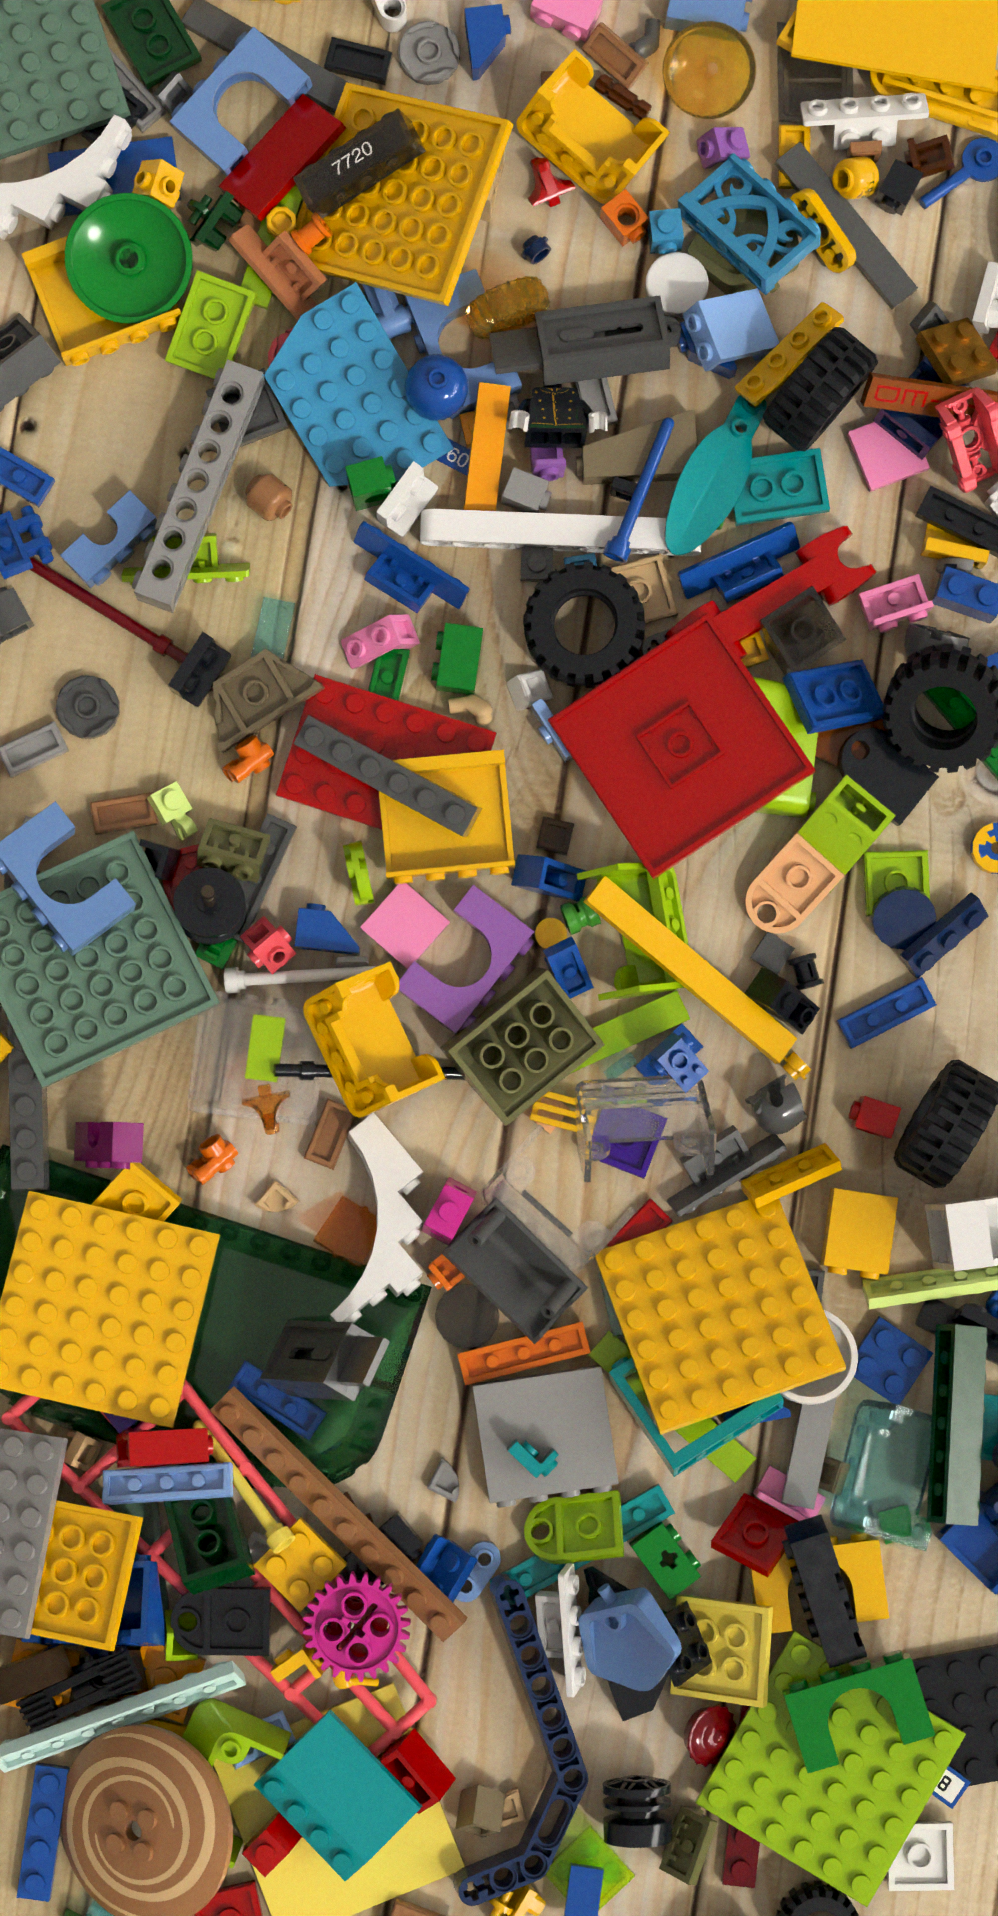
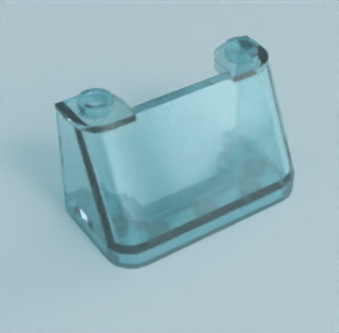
(886, 1474)

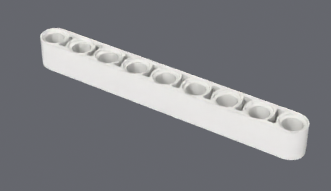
(539, 530)

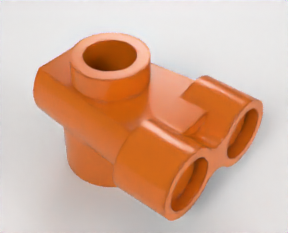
(253, 757)
(216, 1157)

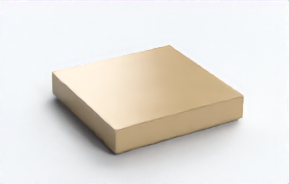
(652, 585)

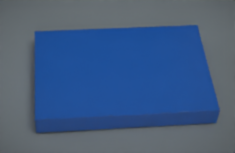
(834, 696)

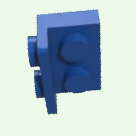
(446, 1565)

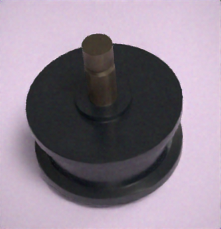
(210, 906)

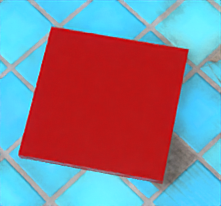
(681, 745)

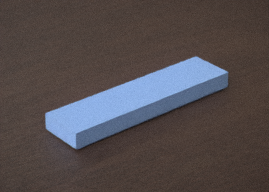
(167, 1483)

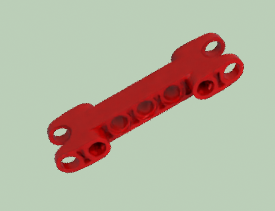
(818, 569)

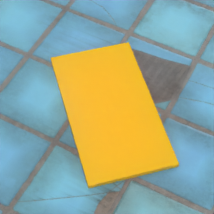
(907, 38)

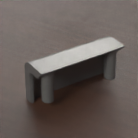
(514, 1270)

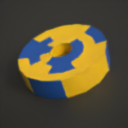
(981, 848)

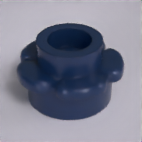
(535, 249)

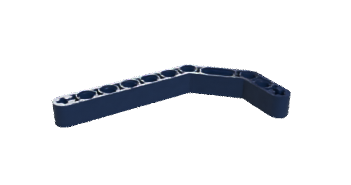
(560, 1761)

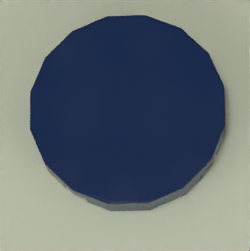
(902, 916)

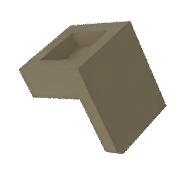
(480, 1811)

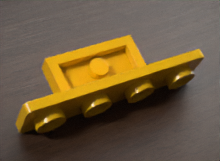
(788, 354)

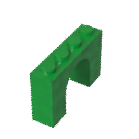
(891, 1678)

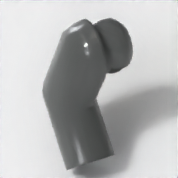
(649, 42)

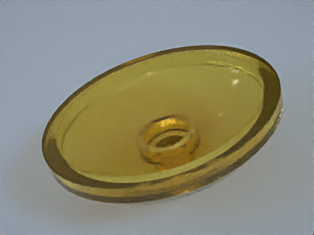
(688, 76)

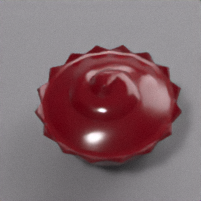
(708, 1734)

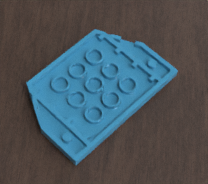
(348, 391)

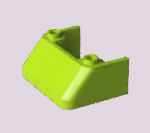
(663, 902)
(227, 1735)

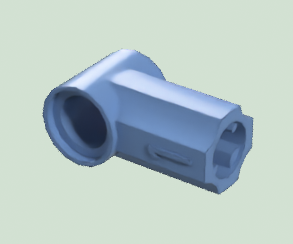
(388, 311)

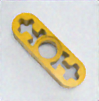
(835, 233)

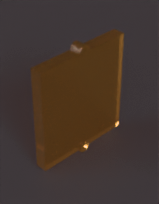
(348, 1232)

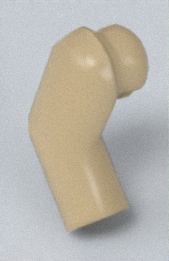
(473, 704)

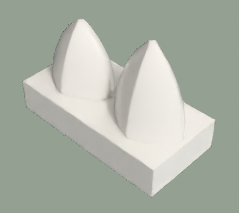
(987, 305)

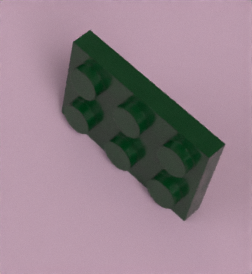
(152, 38)

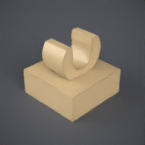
(82, 1450)

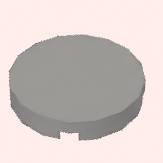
(429, 53)

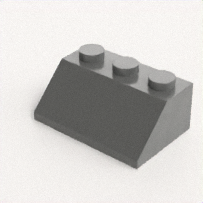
(23, 358)

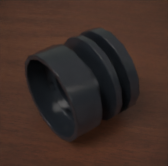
(637, 1820)

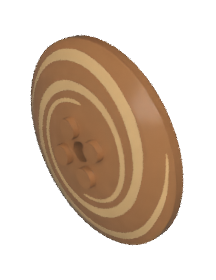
(178, 1804)

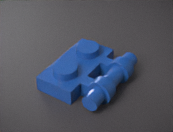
(15, 553)

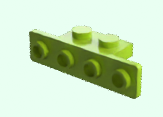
(204, 567)

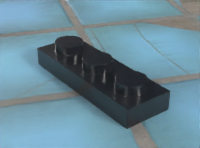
(960, 520)

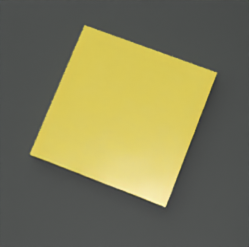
(303, 1880)

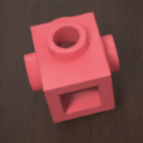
(268, 945)

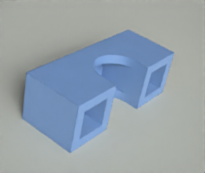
(94, 561)

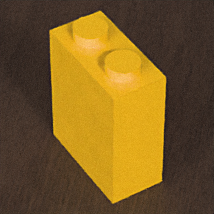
(859, 1233)

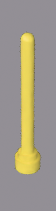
(277, 1535)

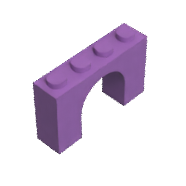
(506, 940)

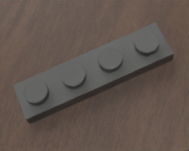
(255, 893)

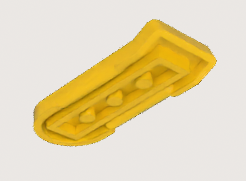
(948, 103)

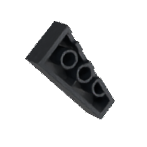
(823, 1591)

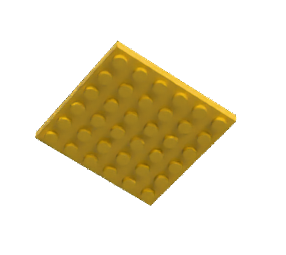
(421, 219)
(102, 1308)
(718, 1313)

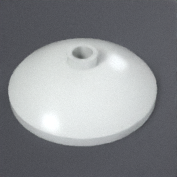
(833, 1385)

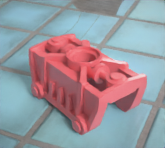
(985, 425)

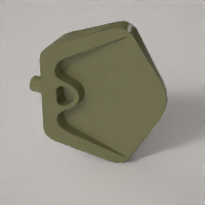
(721, 271)

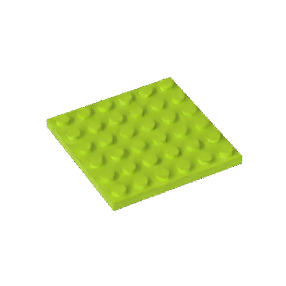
(840, 1819)

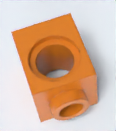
(624, 205)

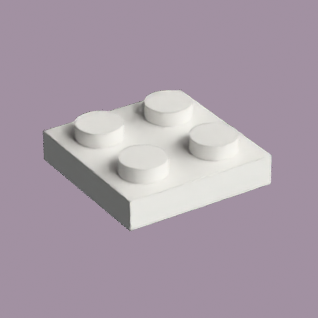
(924, 1859)

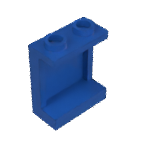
(974, 1548)

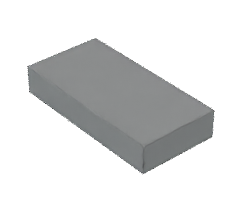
(598, 397)
(33, 749)

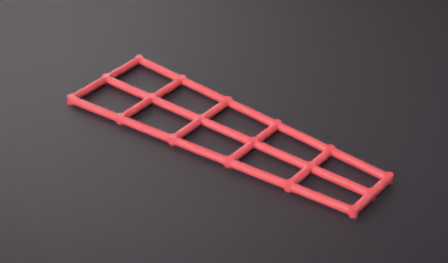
(291, 1692)

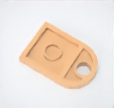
(792, 884)

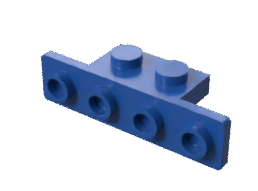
(742, 566)
(406, 574)

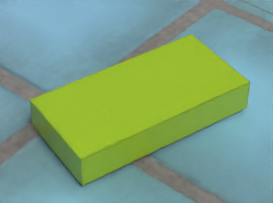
(265, 1047)

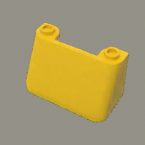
(586, 132)
(367, 1042)

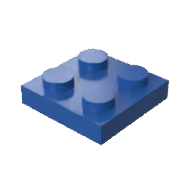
(890, 1361)

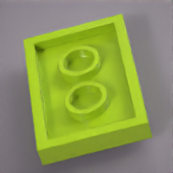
(210, 325)

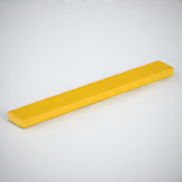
(690, 969)

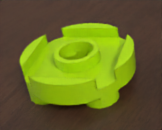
(358, 873)

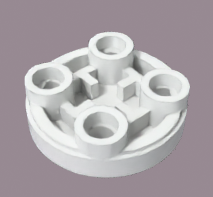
(678, 281)

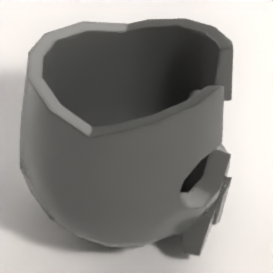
(777, 1107)

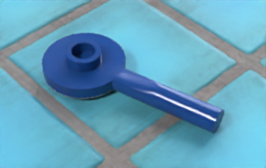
(978, 163)

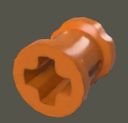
(311, 233)

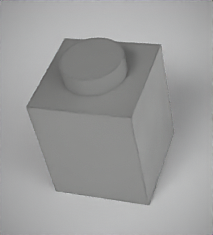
(526, 492)

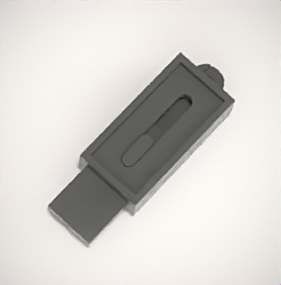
(590, 341)
(324, 1360)

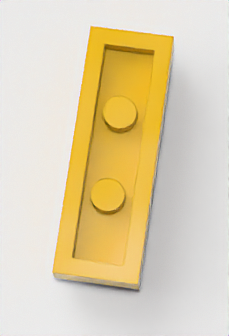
(791, 1175)

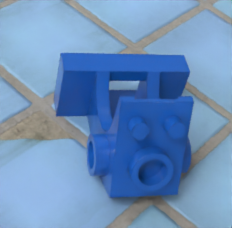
(675, 1058)

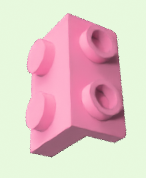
(894, 603)

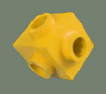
(159, 181)

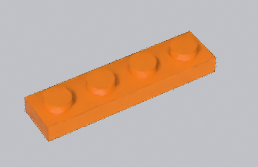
(523, 1354)

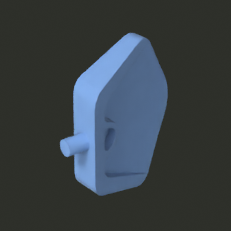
(628, 1638)

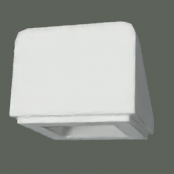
(529, 688)

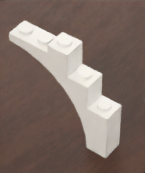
(76, 183)
(396, 1222)

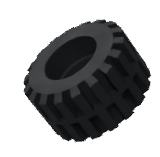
(816, 1898)

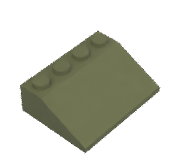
(522, 1045)

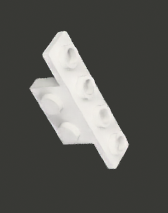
(864, 117)
(559, 1627)

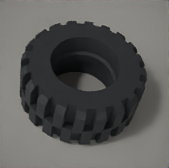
(820, 388)
(572, 583)
(934, 745)
(947, 1124)

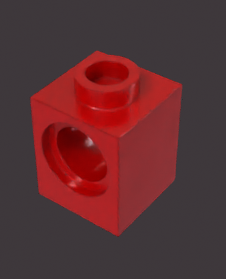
(874, 1117)

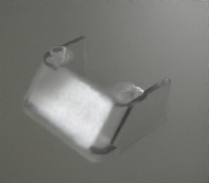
(642, 1111)
(573, 1249)

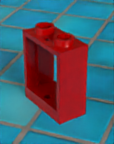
(163, 1447)

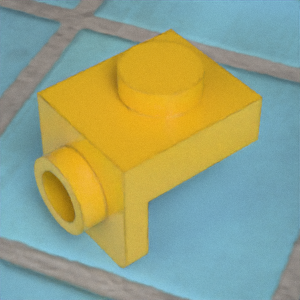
(289, 1661)

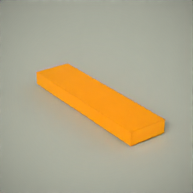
(486, 447)

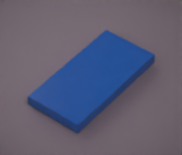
(127, 164)

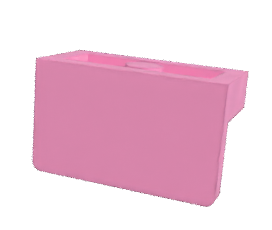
(771, 1489)

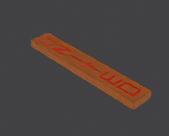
(913, 395)

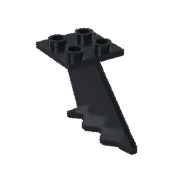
(694, 1651)

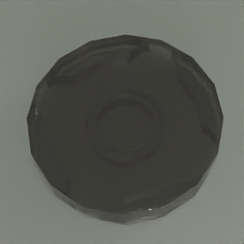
(466, 1317)

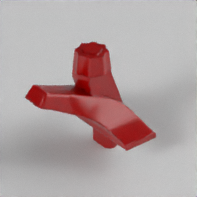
(546, 184)

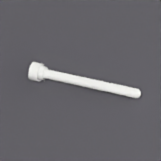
(238, 979)

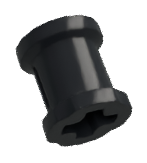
(806, 971)

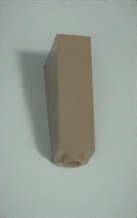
(628, 451)

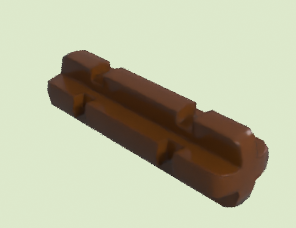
(622, 96)

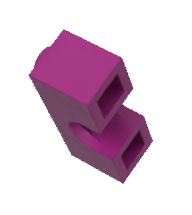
(108, 1144)

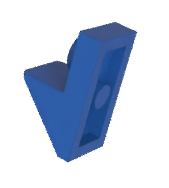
(568, 967)

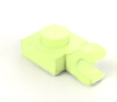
(171, 806)

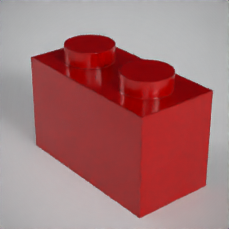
(418, 1769)

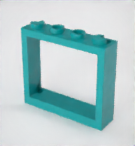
(702, 1446)

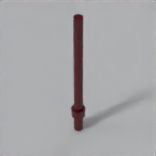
(161, 644)

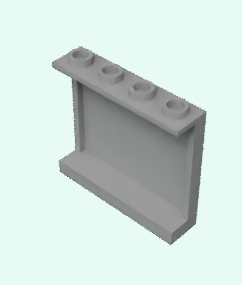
(548, 1411)

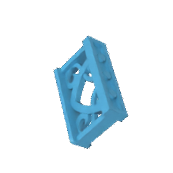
(765, 198)

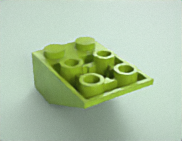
(846, 824)

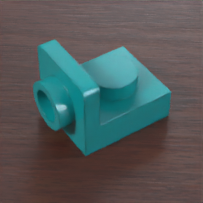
(527, 1454)

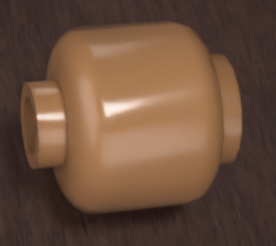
(269, 497)

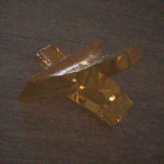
(266, 1106)

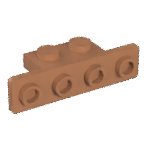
(281, 267)

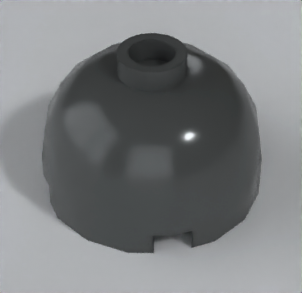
(923, 636)

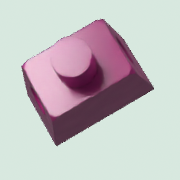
(449, 1211)

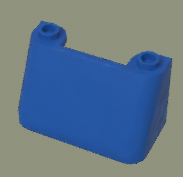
(142, 1613)

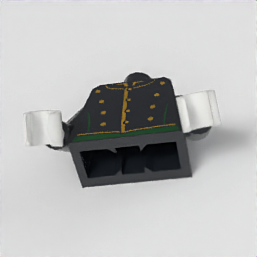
(556, 418)

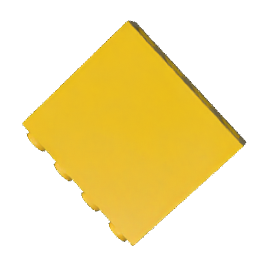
(75, 327)
(426, 848)

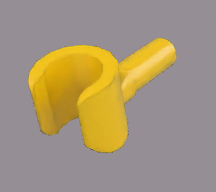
(341, 1683)

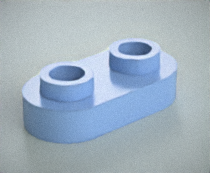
(481, 1572)

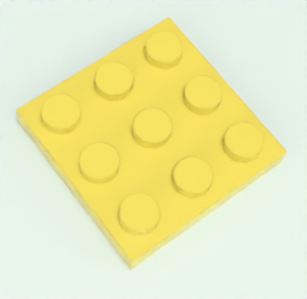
(739, 1651)

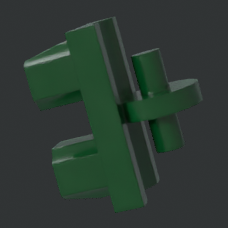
(222, 209)

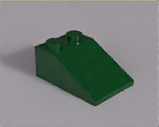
(209, 1542)

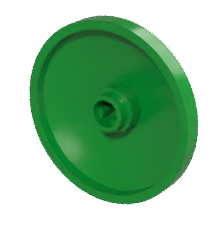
(128, 258)

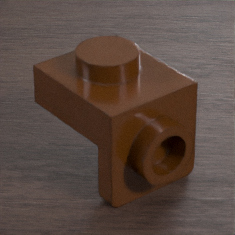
(930, 156)

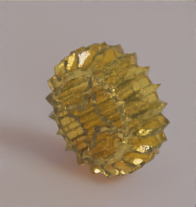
(507, 306)

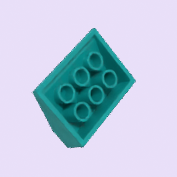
(337, 1795)

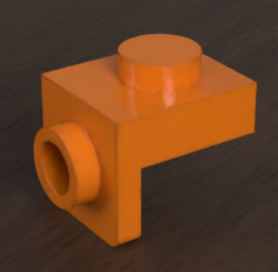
(444, 1273)

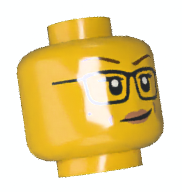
(855, 177)

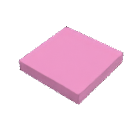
(883, 457)
(405, 925)

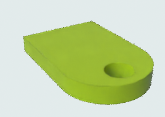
(579, 1526)

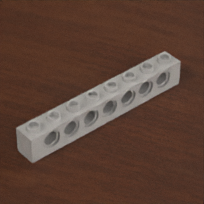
(231, 380)

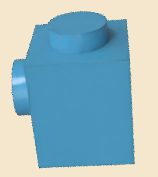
(665, 231)

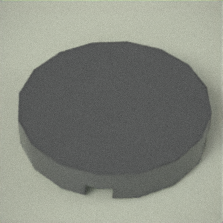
(88, 707)

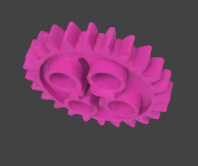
(333, 1607)

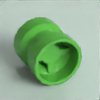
(579, 916)

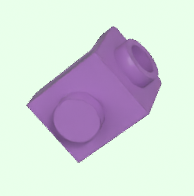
(720, 143)
(547, 463)

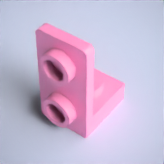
(379, 638)

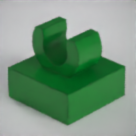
(217, 954)

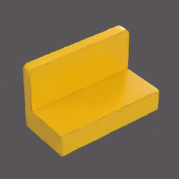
(940, 544)

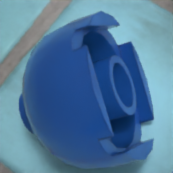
(436, 387)

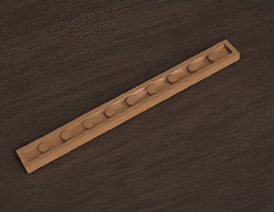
(338, 1513)

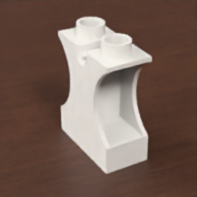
(963, 1233)

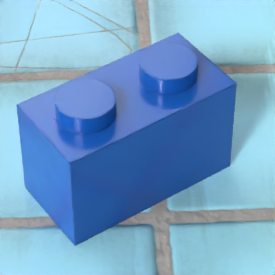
(967, 595)

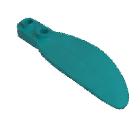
(712, 479)

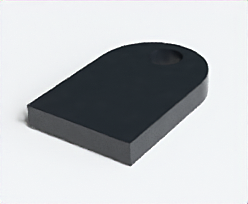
(885, 772)
(227, 1621)

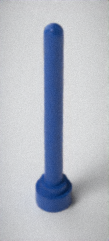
(618, 547)

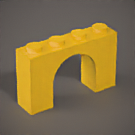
(863, 1568)

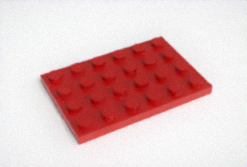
(380, 724)

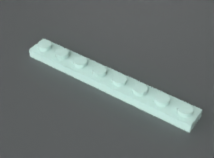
(130, 1710)

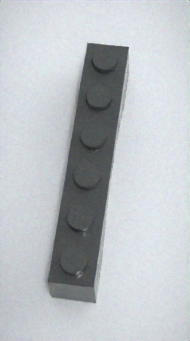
(387, 776)

